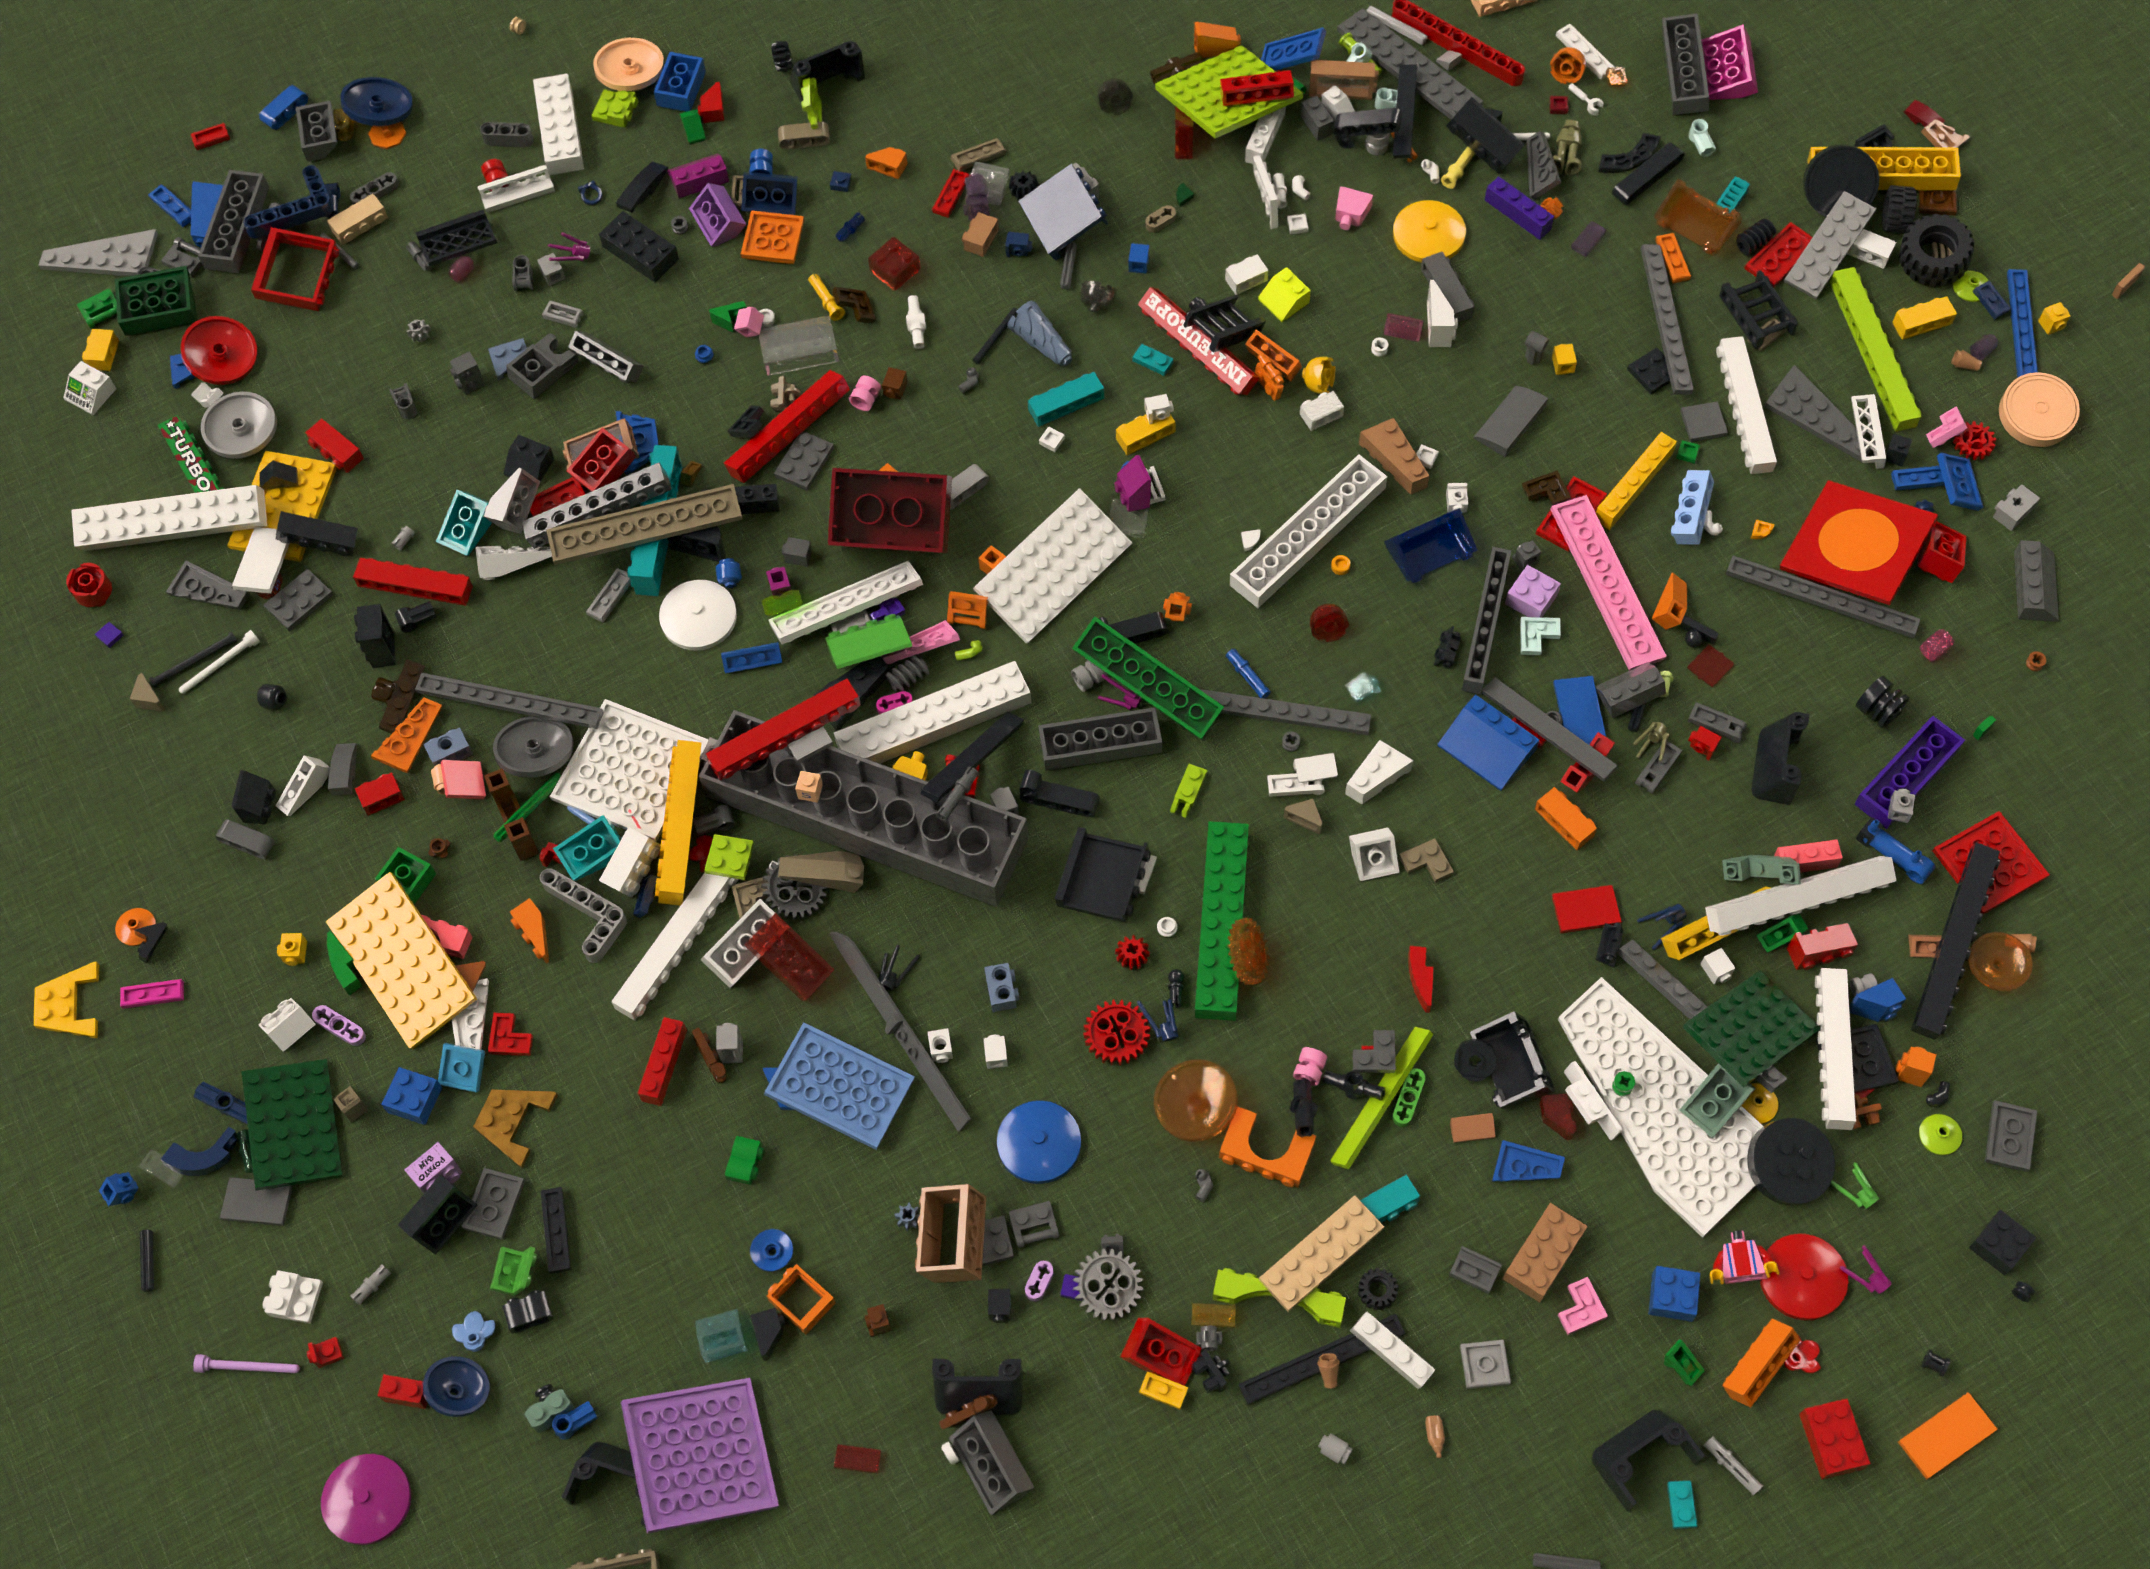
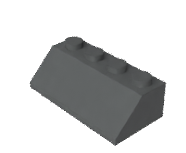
(2035, 582)
(991, 1462)

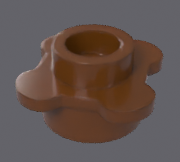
(435, 844)

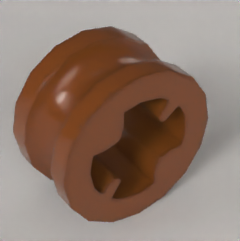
(2037, 656)

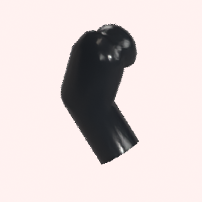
(1940, 1097)

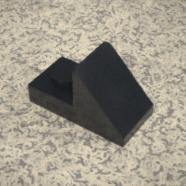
(153, 935)

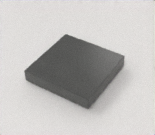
(1703, 421)

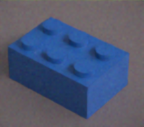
(679, 81)

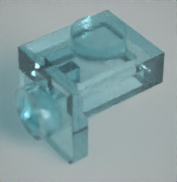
(1363, 686)

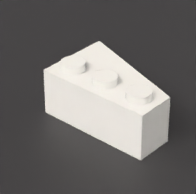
(1377, 771)

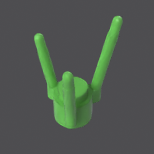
(1866, 1196)

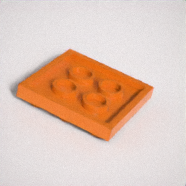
(772, 237)

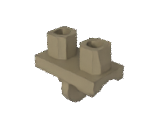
(786, 394)

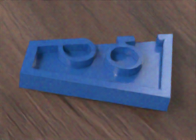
(1525, 1163)

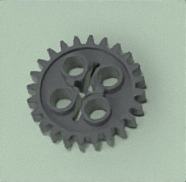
(794, 904)

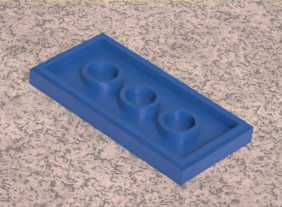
(1294, 49)
(1579, 707)

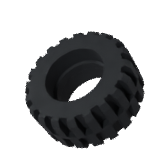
(1938, 230)

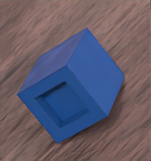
(1139, 258)

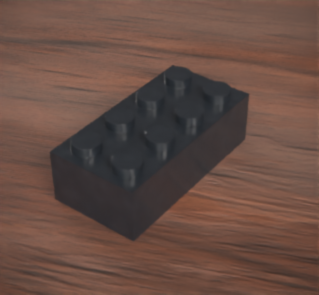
(639, 246)

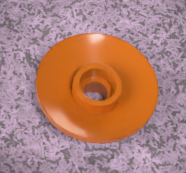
(123, 928)

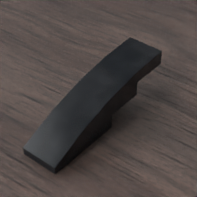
(641, 186)

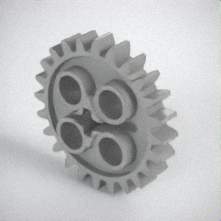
(1123, 1296)

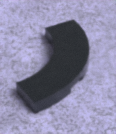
(1632, 159)

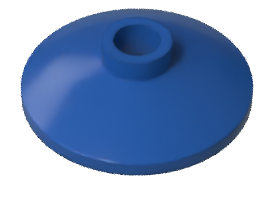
(767, 1241)

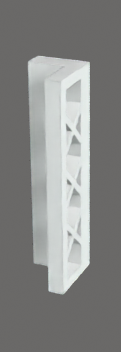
(516, 191)
(1873, 428)

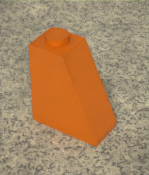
(1214, 39)

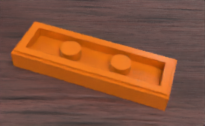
(1673, 258)

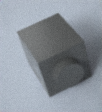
(797, 551)

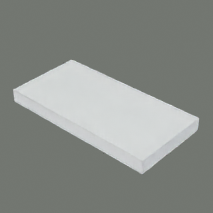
(260, 562)

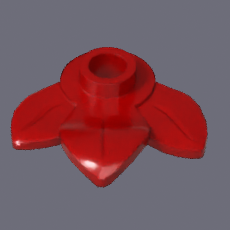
(701, 851)
(1805, 1354)

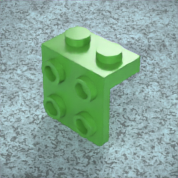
(513, 1270)

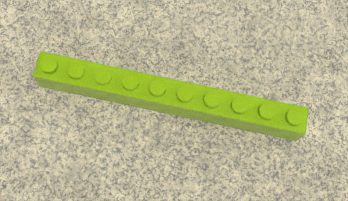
(1875, 349)

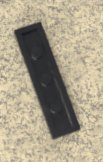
(555, 1230)

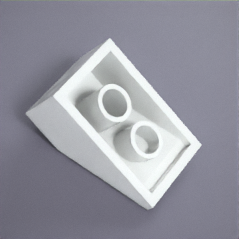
(1441, 318)

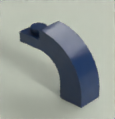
(202, 1162)

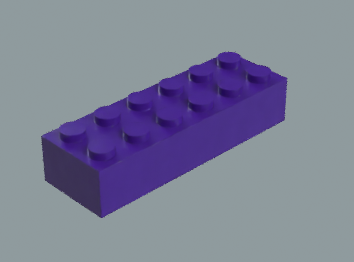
(1911, 768)

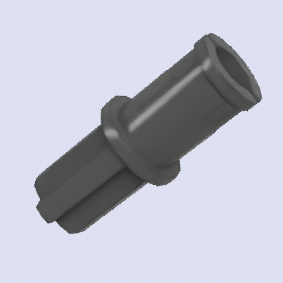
(418, 255)

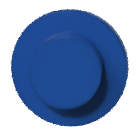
(704, 354)

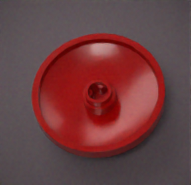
(218, 350)
(1808, 1277)

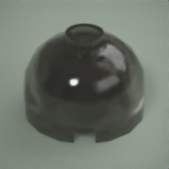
(1114, 96)
(1097, 296)

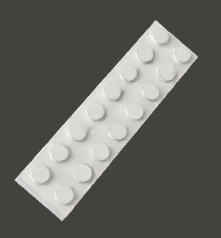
(845, 602)

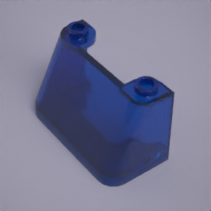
(1431, 545)

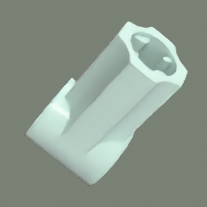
(1355, 51)
(1701, 138)

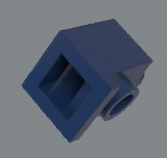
(1018, 244)

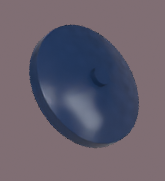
(376, 101)

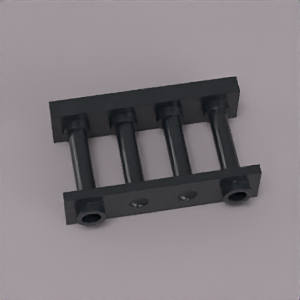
(1748, 322)
(1227, 336)

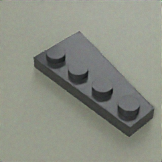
(1541, 166)
(205, 587)

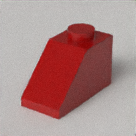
(712, 105)

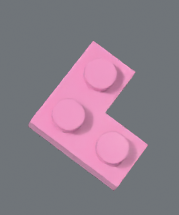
(1952, 426)
(1587, 1308)

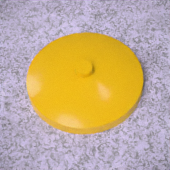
(1429, 229)

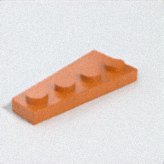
(407, 739)

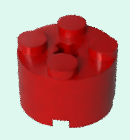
(89, 585)

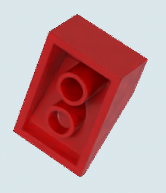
(1943, 553)
(1160, 1351)

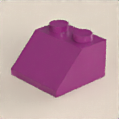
(1134, 485)

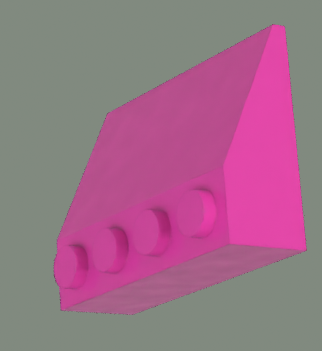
(1729, 64)

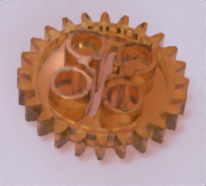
(1248, 951)

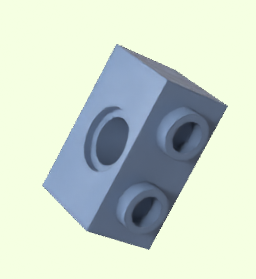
(458, 750)

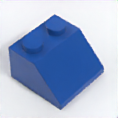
(1878, 1002)

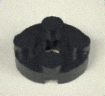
(1465, 1066)

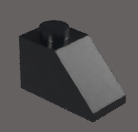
(768, 1330)

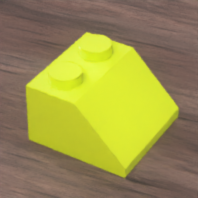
(1285, 295)

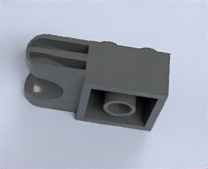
(539, 367)

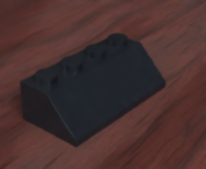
(1485, 135)

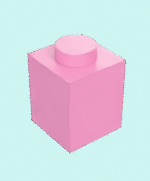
(749, 322)

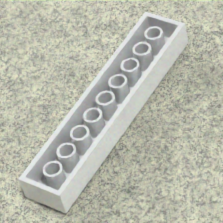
(169, 518)
(1308, 531)
(936, 715)

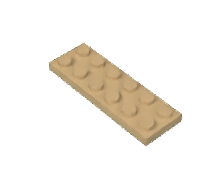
(1321, 1253)

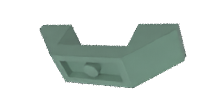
(1762, 866)

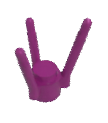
(580, 250)
(1131, 699)
(1878, 1280)

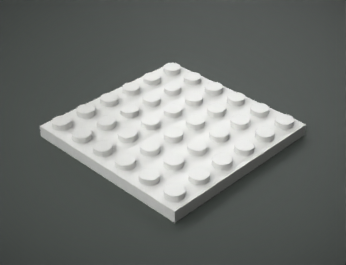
(623, 769)

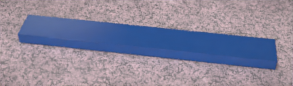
(2022, 322)

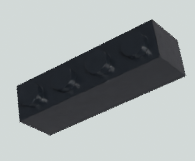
(316, 534)

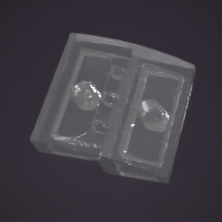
(996, 179)

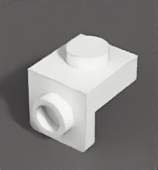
(206, 395)

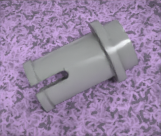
(403, 537)

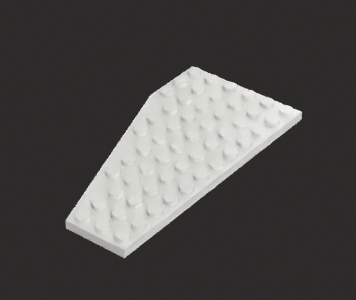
(1682, 1163)

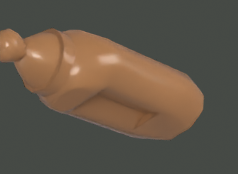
(1435, 1433)

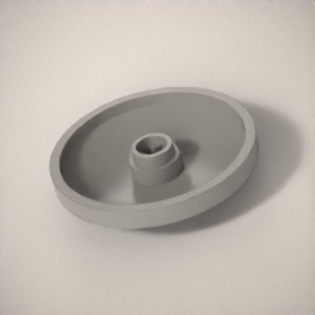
(238, 425)

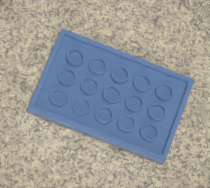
(839, 1086)

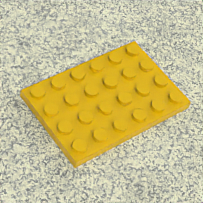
(303, 500)

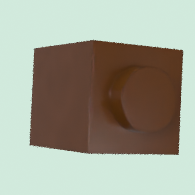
(894, 383)

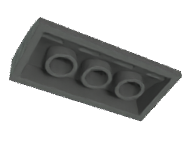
(1511, 420)

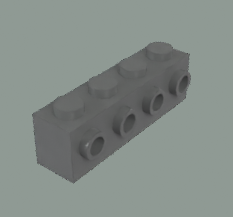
(606, 356)

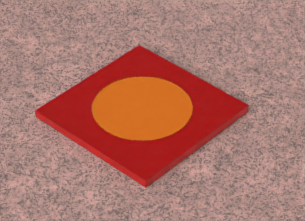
(1859, 542)

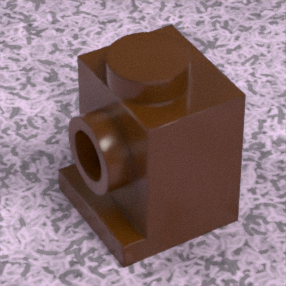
(877, 1320)

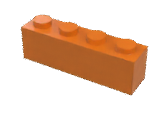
(1761, 1362)

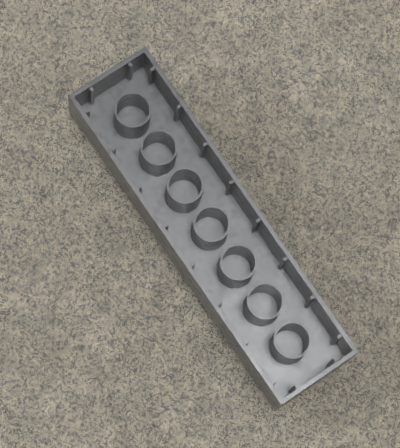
(877, 816)

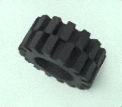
(1380, 1276)

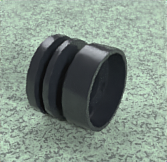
(1884, 703)

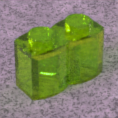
(788, 600)

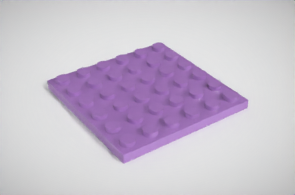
(699, 1455)

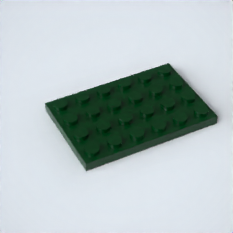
(1751, 1028)
(291, 1124)

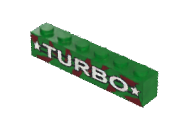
(188, 455)

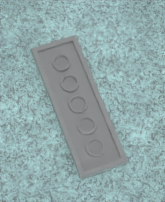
(1830, 245)

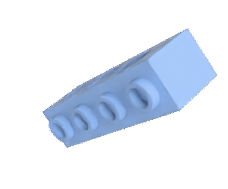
(1692, 507)

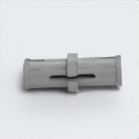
(370, 1284)

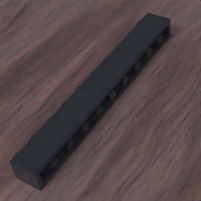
(1955, 941)

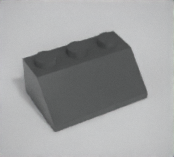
(316, 130)
(1631, 689)

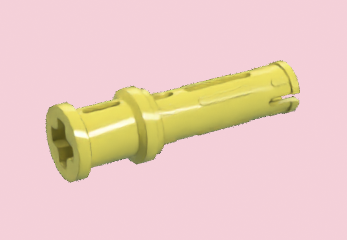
(1455, 170)

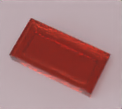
(857, 1458)

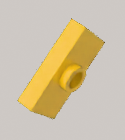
(1163, 1390)

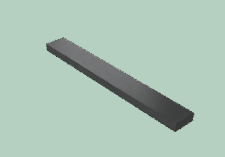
(1549, 729)

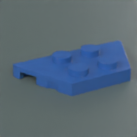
(645, 438)

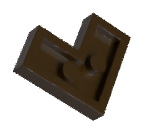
(857, 300)
(1549, 485)

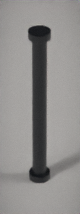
(193, 659)

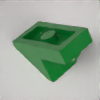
(692, 126)
(725, 314)
(1683, 1362)

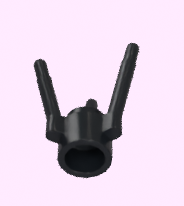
(888, 978)

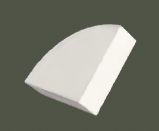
(1250, 539)

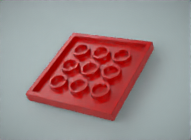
(2017, 866)

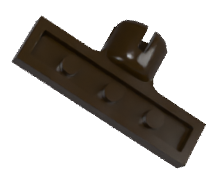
(397, 694)

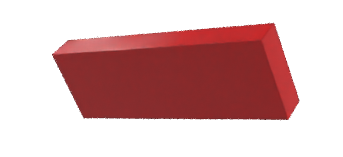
(950, 193)

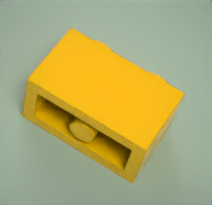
(101, 349)

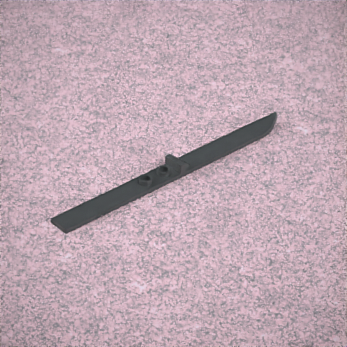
(898, 1025)

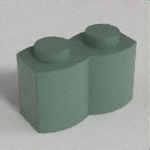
(543, 1413)

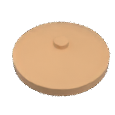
(628, 64)

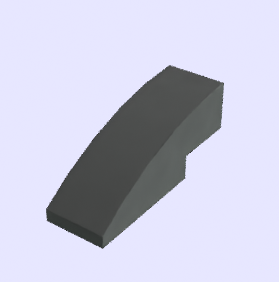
(342, 769)

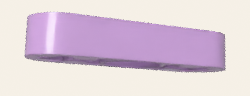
(335, 1017)

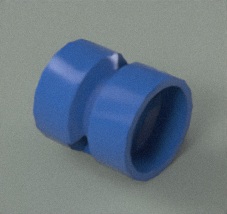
(761, 161)

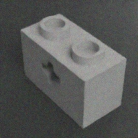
(2015, 507)
(729, 1043)

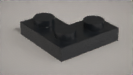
(748, 423)

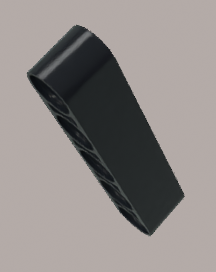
(1648, 173)

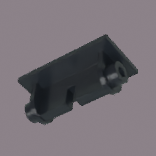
(1443, 654)
(1609, 944)

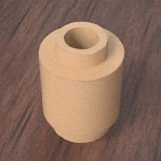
(437, 778)

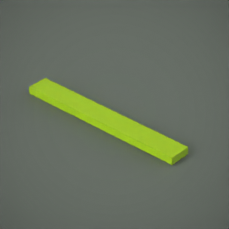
(1376, 1108)

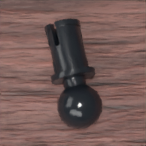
(1176, 977)

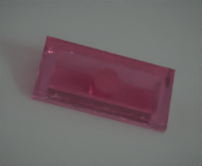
(1403, 327)

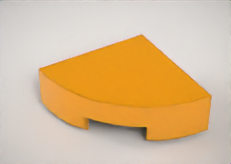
(1762, 529)

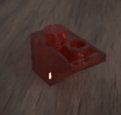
(1556, 1114)

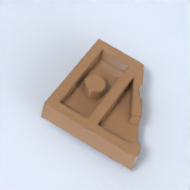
(1943, 136)

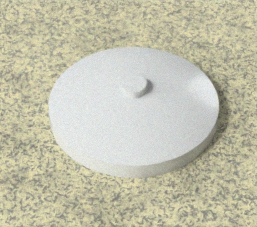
(698, 615)

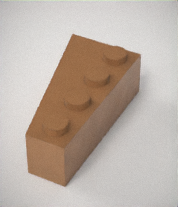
(1396, 455)

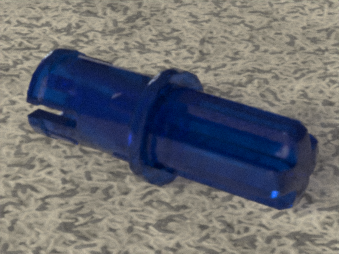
(849, 227)

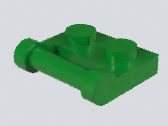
(98, 308)

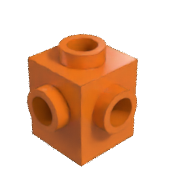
(1173, 611)

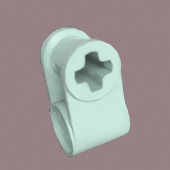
(1386, 98)

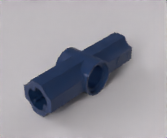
(215, 1098)

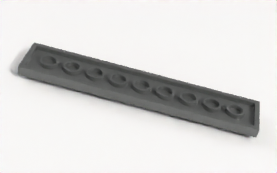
(1391, 51)

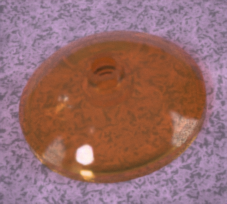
(2007, 953)

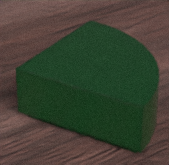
(1183, 194)

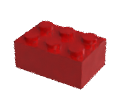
(601, 461)
(1834, 1439)

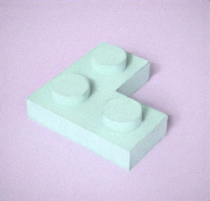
(1534, 629)

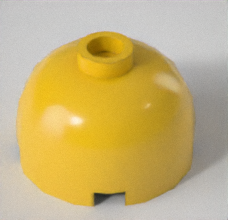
(1319, 374)

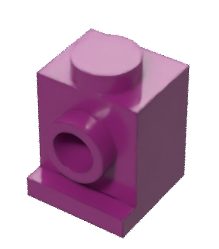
(778, 580)

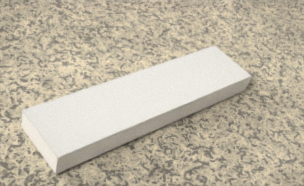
(1594, 59)

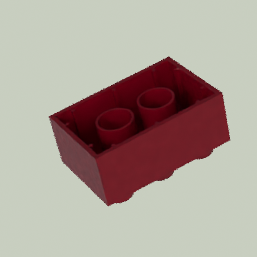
(889, 510)

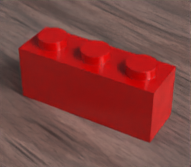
(334, 446)

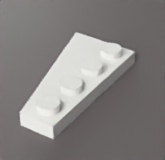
(1267, 190)
(469, 1023)

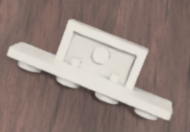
(1589, 1102)

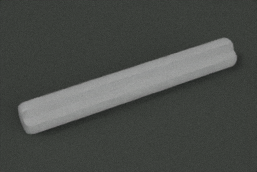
(1397, 25)

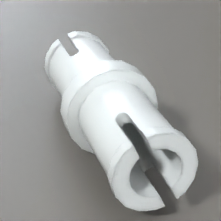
(1281, 189)

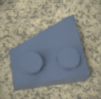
(504, 354)

